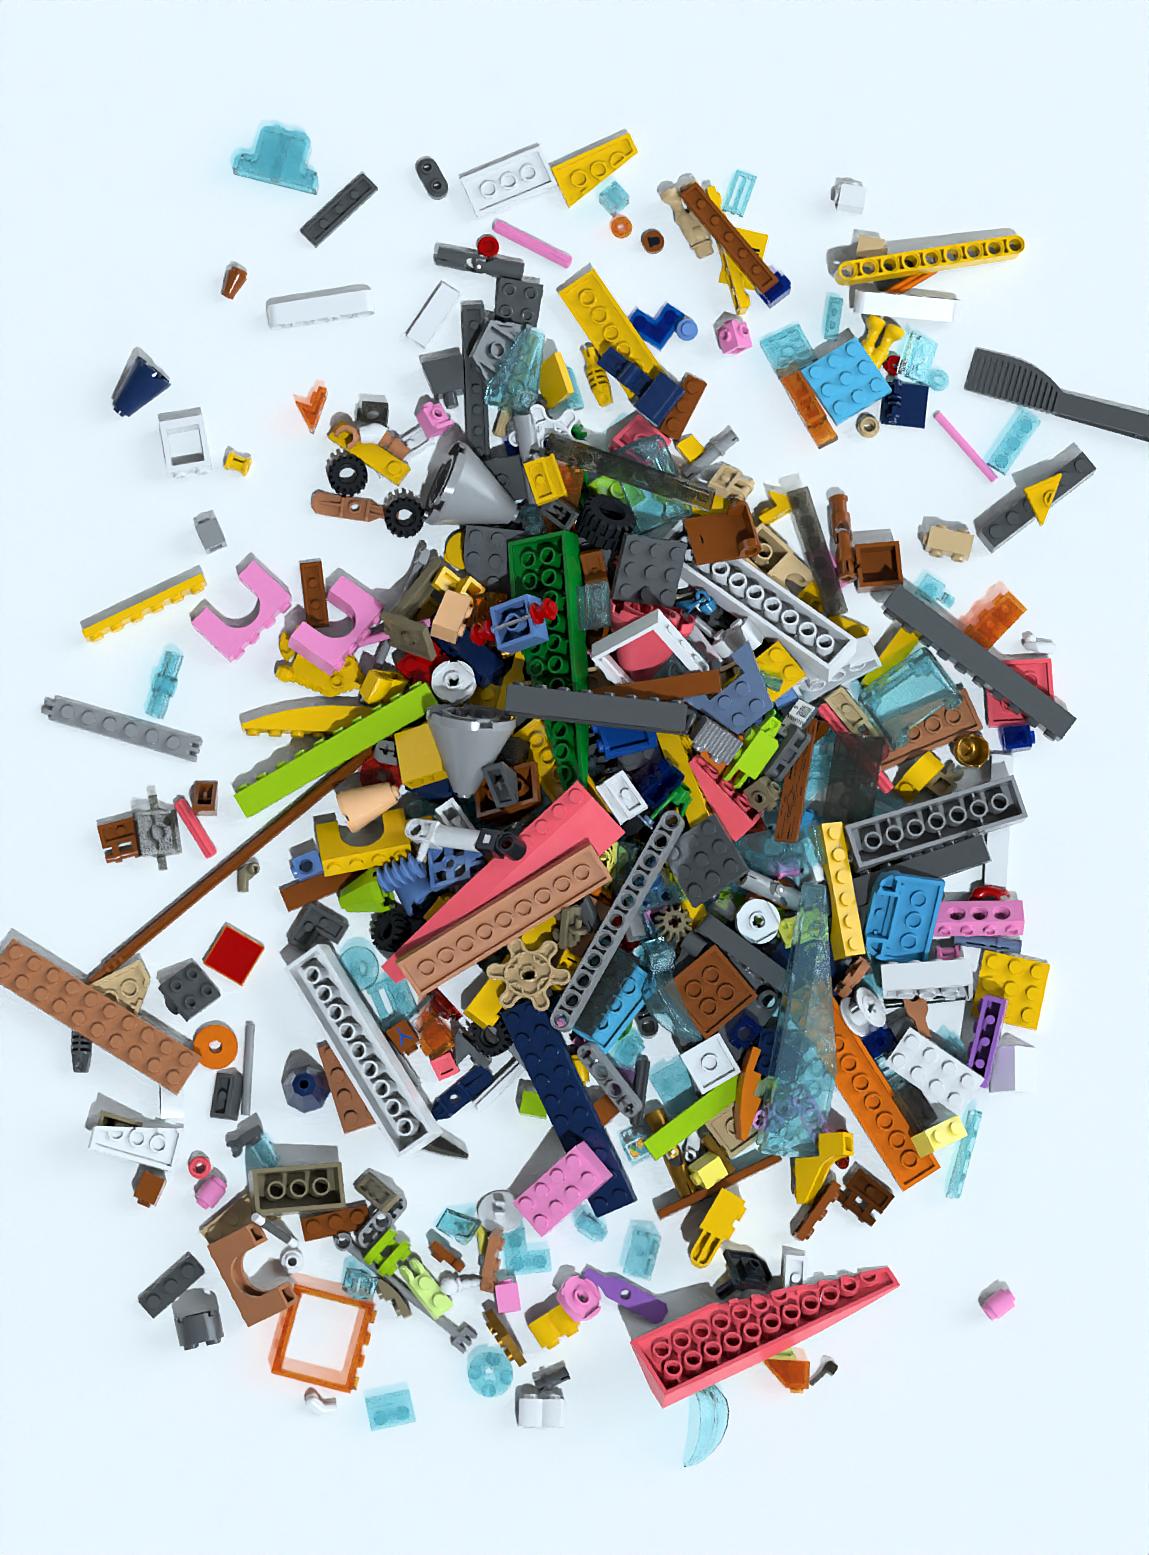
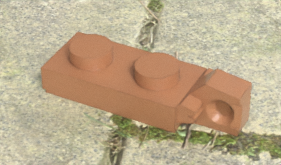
(491, 1262)

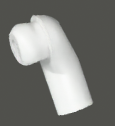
(1038, 647)

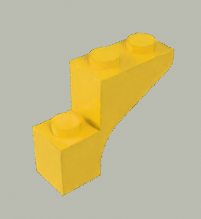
(812, 1171)

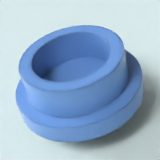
(687, 329)

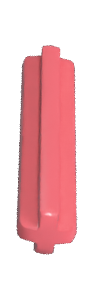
(195, 828)

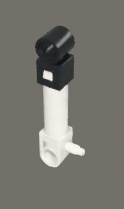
(485, 841)

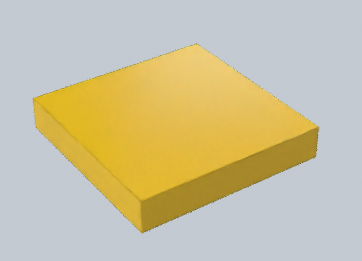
(555, 381)

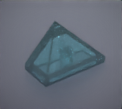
(458, 1226)

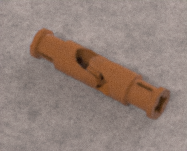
(845, 552)

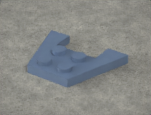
(740, 701)

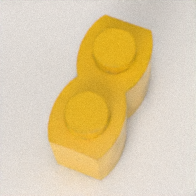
(382, 685)
(552, 1327)

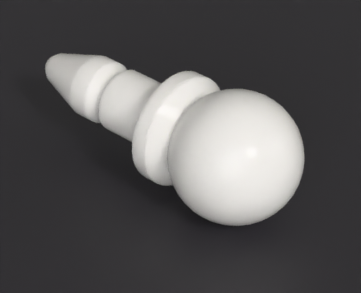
(450, 1285)

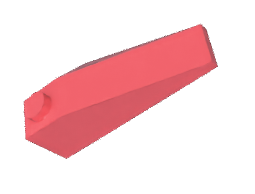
(724, 800)

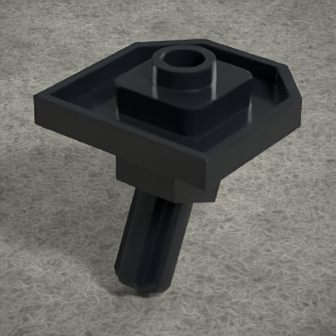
(746, 1272)

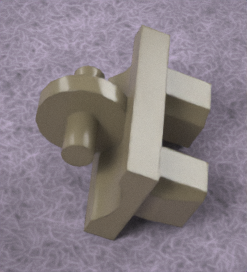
(571, 927)

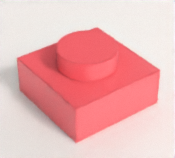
(444, 1066)

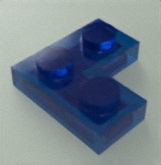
(657, 331)

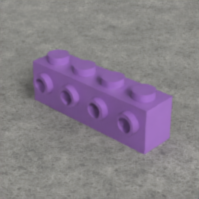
(987, 1035)

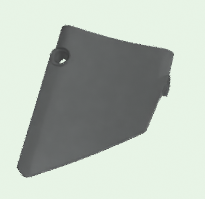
(755, 967)

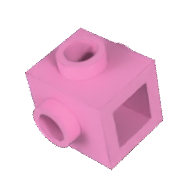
(734, 337)

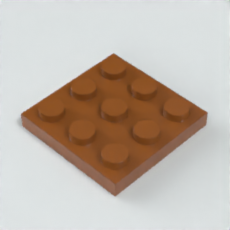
(713, 991)

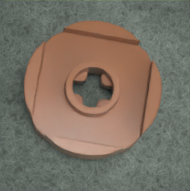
(852, 977)

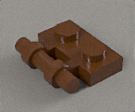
(868, 1191)

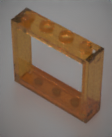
(358, 1358)

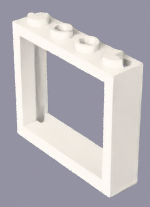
(652, 621)

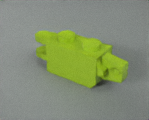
(756, 751)

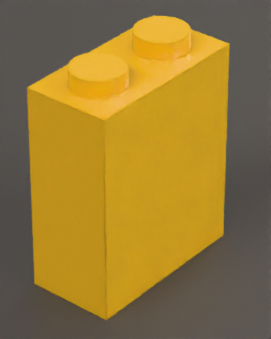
(418, 757)

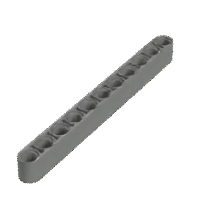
(617, 933)

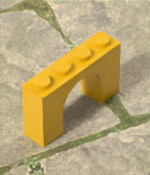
(342, 858)

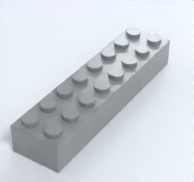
(934, 823)

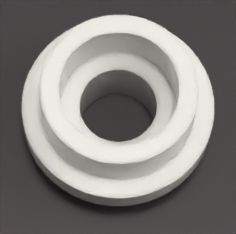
(292, 1269)

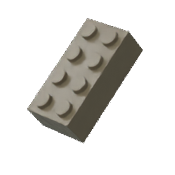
(296, 1189)

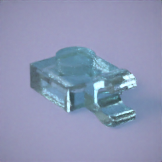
(932, 590)

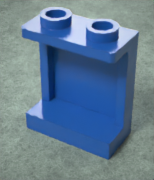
(621, 742)

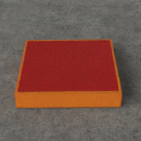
(234, 956)

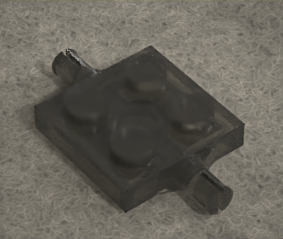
(157, 832)

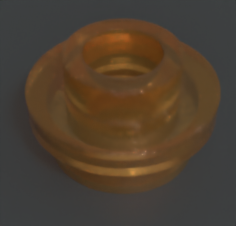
(624, 222)

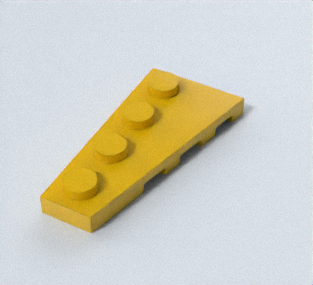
(586, 171)

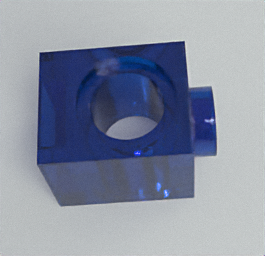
(754, 1030)

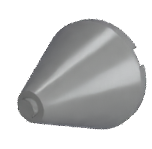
(467, 493)
(468, 741)

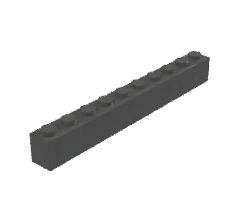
(978, 663)

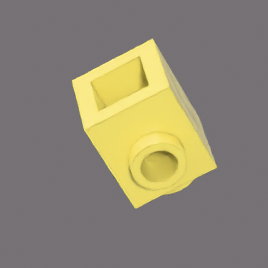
(707, 1170)

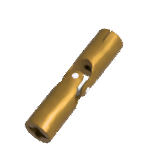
(681, 1174)

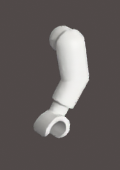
(692, 1147)

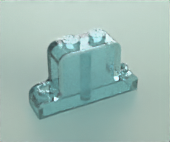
(280, 160)

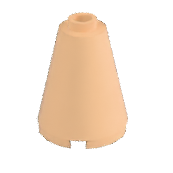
(366, 803)

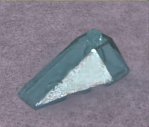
(518, 379)

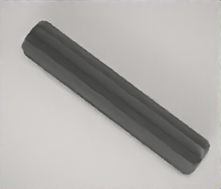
(641, 1089)

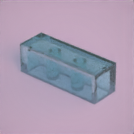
(833, 318)

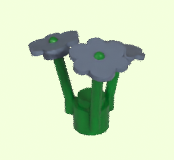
(677, 796)

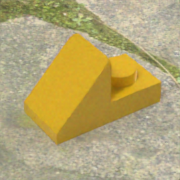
(780, 509)

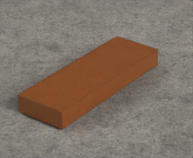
(314, 594)

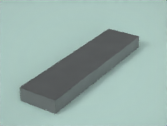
(339, 210)

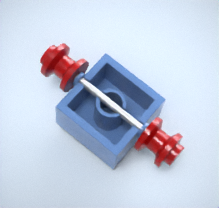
(516, 624)

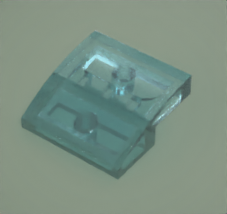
(674, 1087)

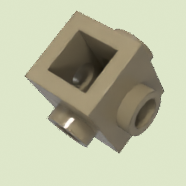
(763, 794)

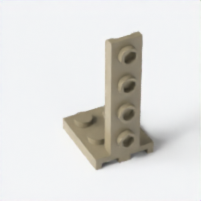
(404, 632)

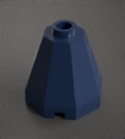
(313, 1096)

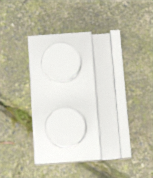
(621, 797)

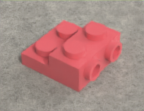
(635, 430)

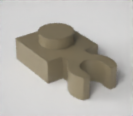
(944, 784)

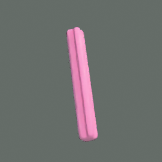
(532, 244)

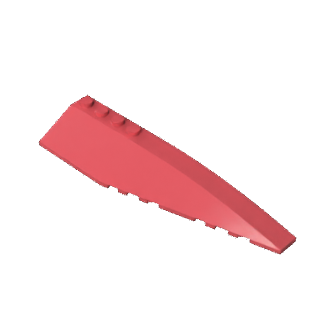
(744, 1332)

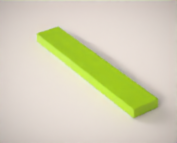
(691, 1118)

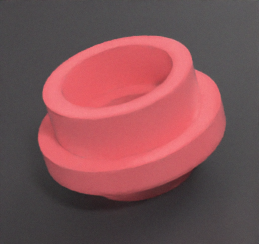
(199, 1160)

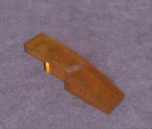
(809, 409)

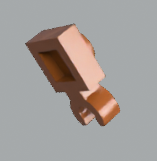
(441, 1254)

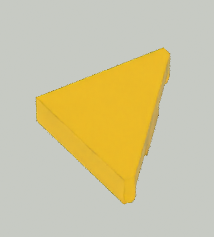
(1041, 496)

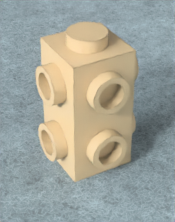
(948, 543)

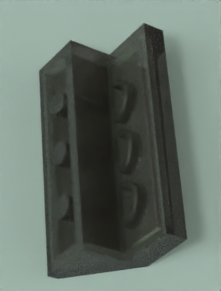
(853, 777)

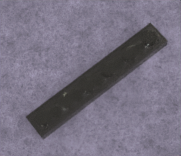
(817, 552)

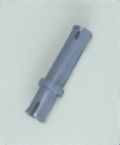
(990, 942)

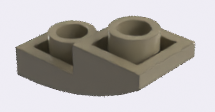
(388, 1293)

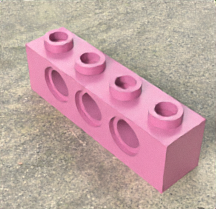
(980, 918)

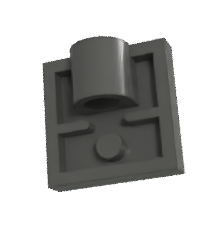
(188, 992)

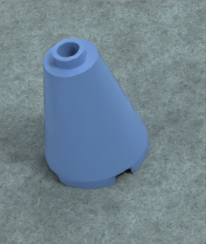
(417, 896)

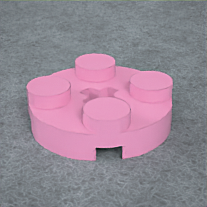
(576, 1309)

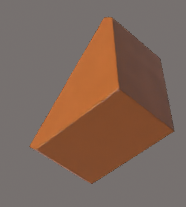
(205, 798)

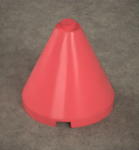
(647, 653)

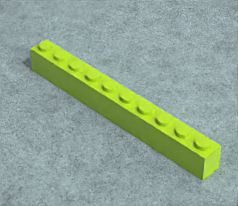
(336, 750)

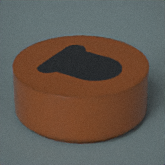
(653, 242)

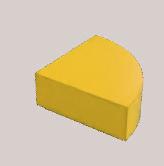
(286, 652)

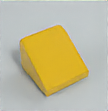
(690, 449)

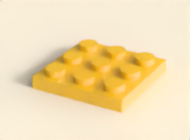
(1017, 980)

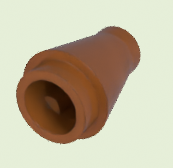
(234, 281)

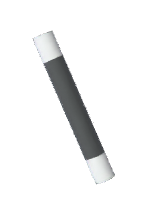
(274, 1230)

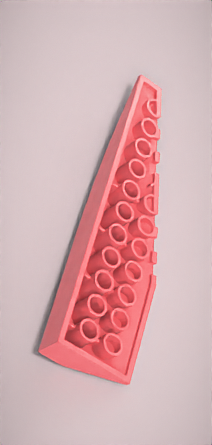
(555, 833)

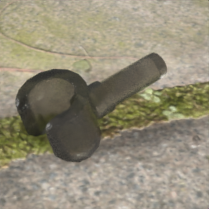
(829, 1368)

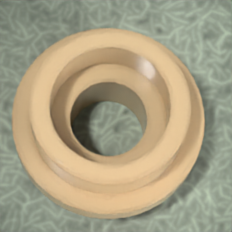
(868, 420)

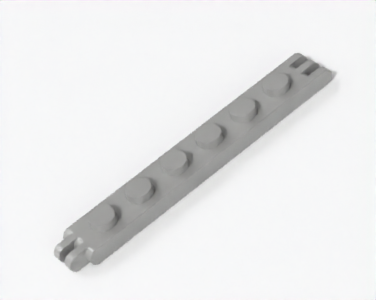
(122, 729)

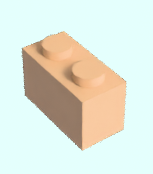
(451, 617)

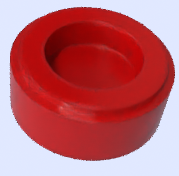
(488, 247)

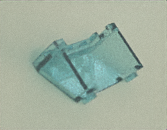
(651, 509)
(908, 696)

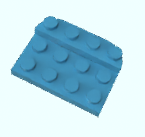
(902, 916)

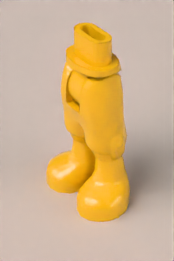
(891, 334)

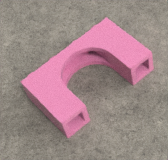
(232, 641)
(329, 652)

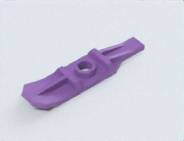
(638, 1301)

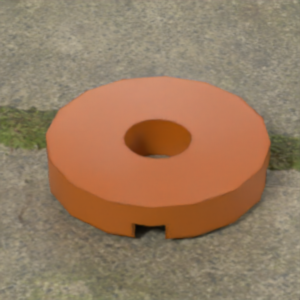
(225, 1037)

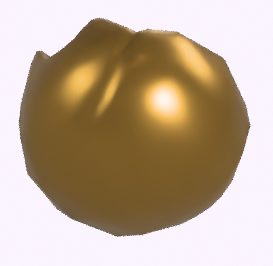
(971, 750)

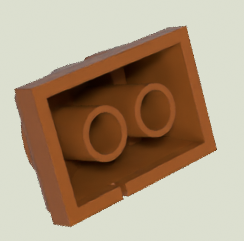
(528, 796)

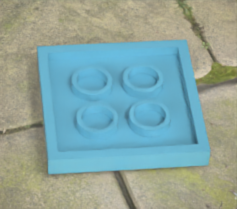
(846, 381)

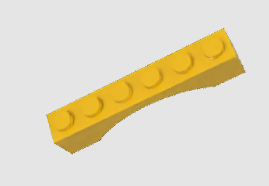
(846, 929)

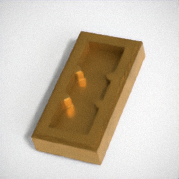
(710, 1145)

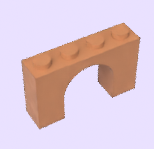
(252, 1302)

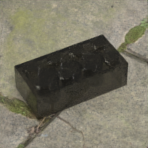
(606, 993)

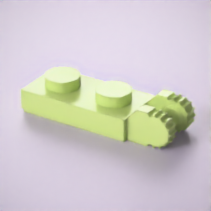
(426, 1289)

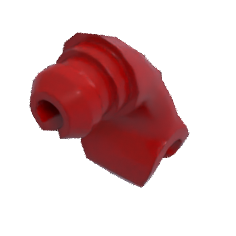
(982, 891)

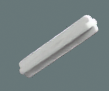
(498, 1086)

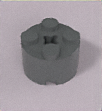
(199, 1329)

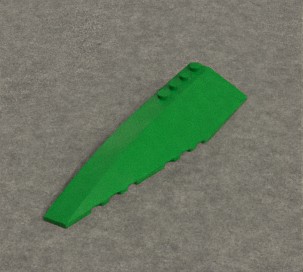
(552, 569)

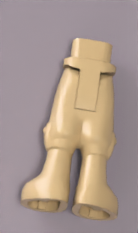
(690, 226)

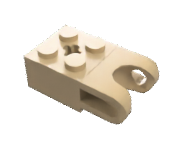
(778, 560)

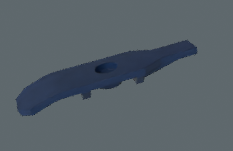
(465, 1089)

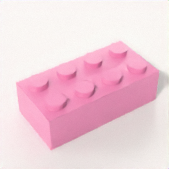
(562, 1189)

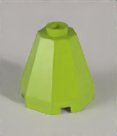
(366, 895)

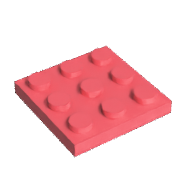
(1036, 672)

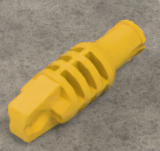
(597, 378)

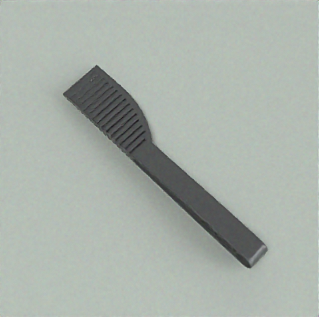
(1028, 386)

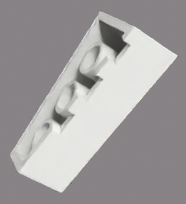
(859, 664)
(928, 979)

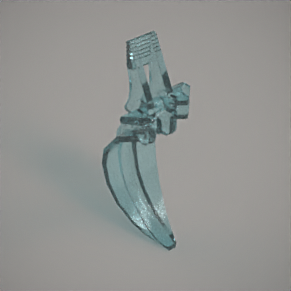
(663, 997)
(712, 1423)

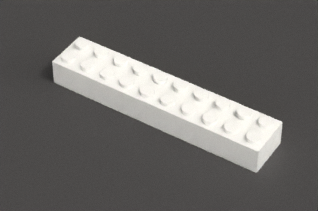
(772, 609)
(363, 1051)

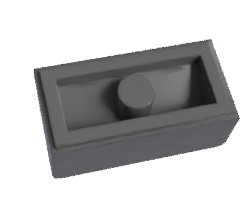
(227, 1096)

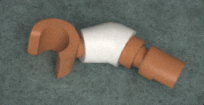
(375, 434)

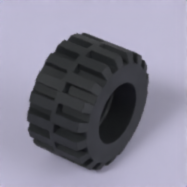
(605, 521)

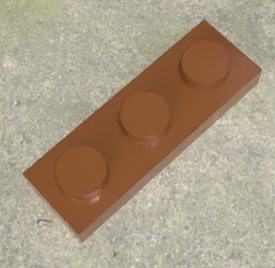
(682, 412)
(817, 1211)
(334, 1223)

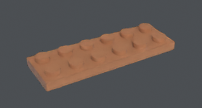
(936, 731)

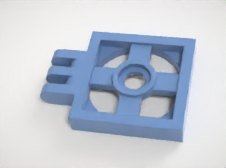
(469, 859)

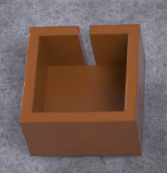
(878, 566)

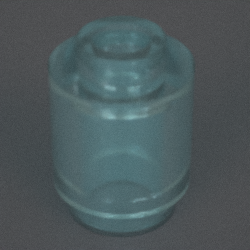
(266, 1154)
(591, 1227)

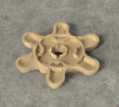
(521, 962)

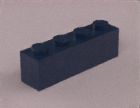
(484, 663)

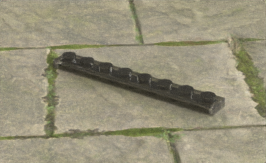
(630, 472)

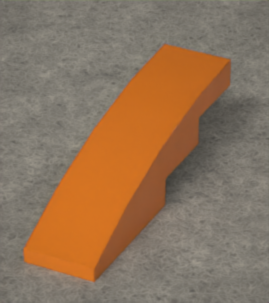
(746, 1103)

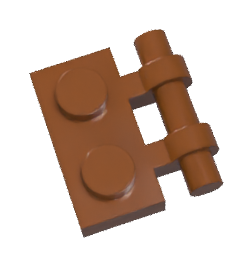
(115, 834)

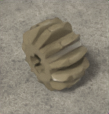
(671, 914)

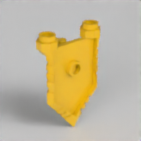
(312, 677)

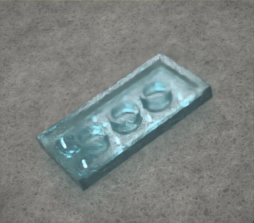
(774, 858)

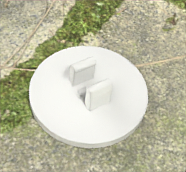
(499, 1212)

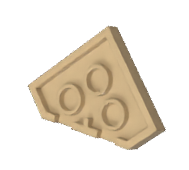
(125, 986)

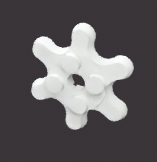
(546, 426)

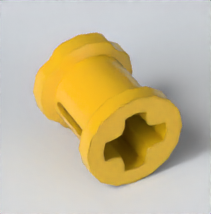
(238, 463)

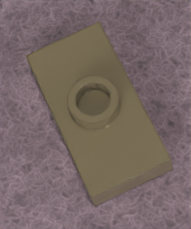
(376, 1193)

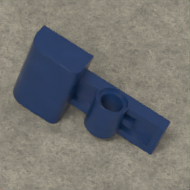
(655, 396)

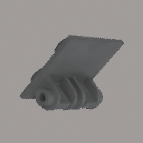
(518, 302)

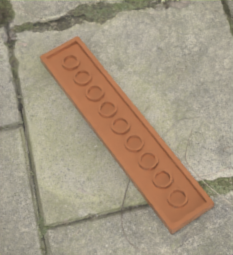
(504, 919)
(96, 1017)

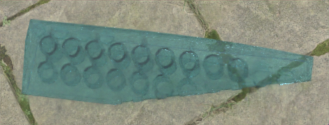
(804, 1042)

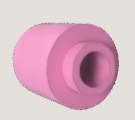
(211, 1192)
(998, 1304)

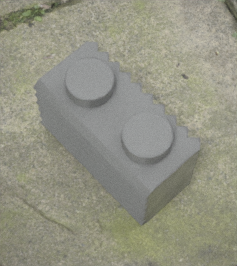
(715, 740)

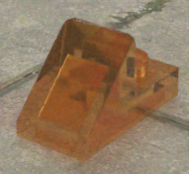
(312, 414)

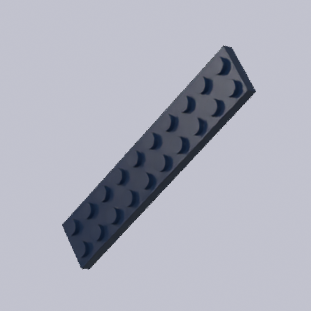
(566, 1099)

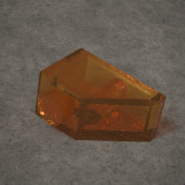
(435, 1035)
(790, 1373)

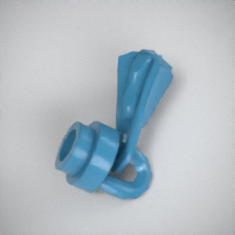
(706, 607)

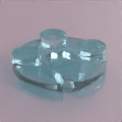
(477, 1374)

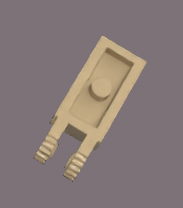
(849, 711)

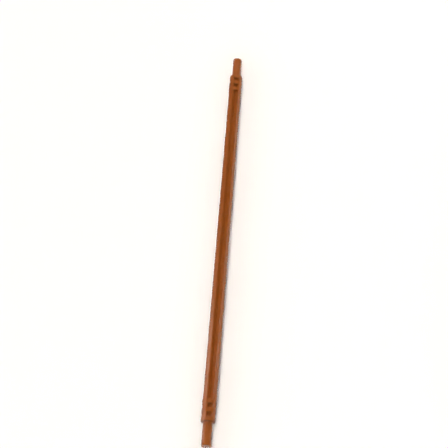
(232, 864)

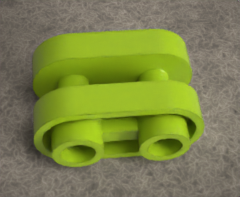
(400, 1252)

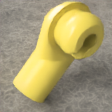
(483, 1238)

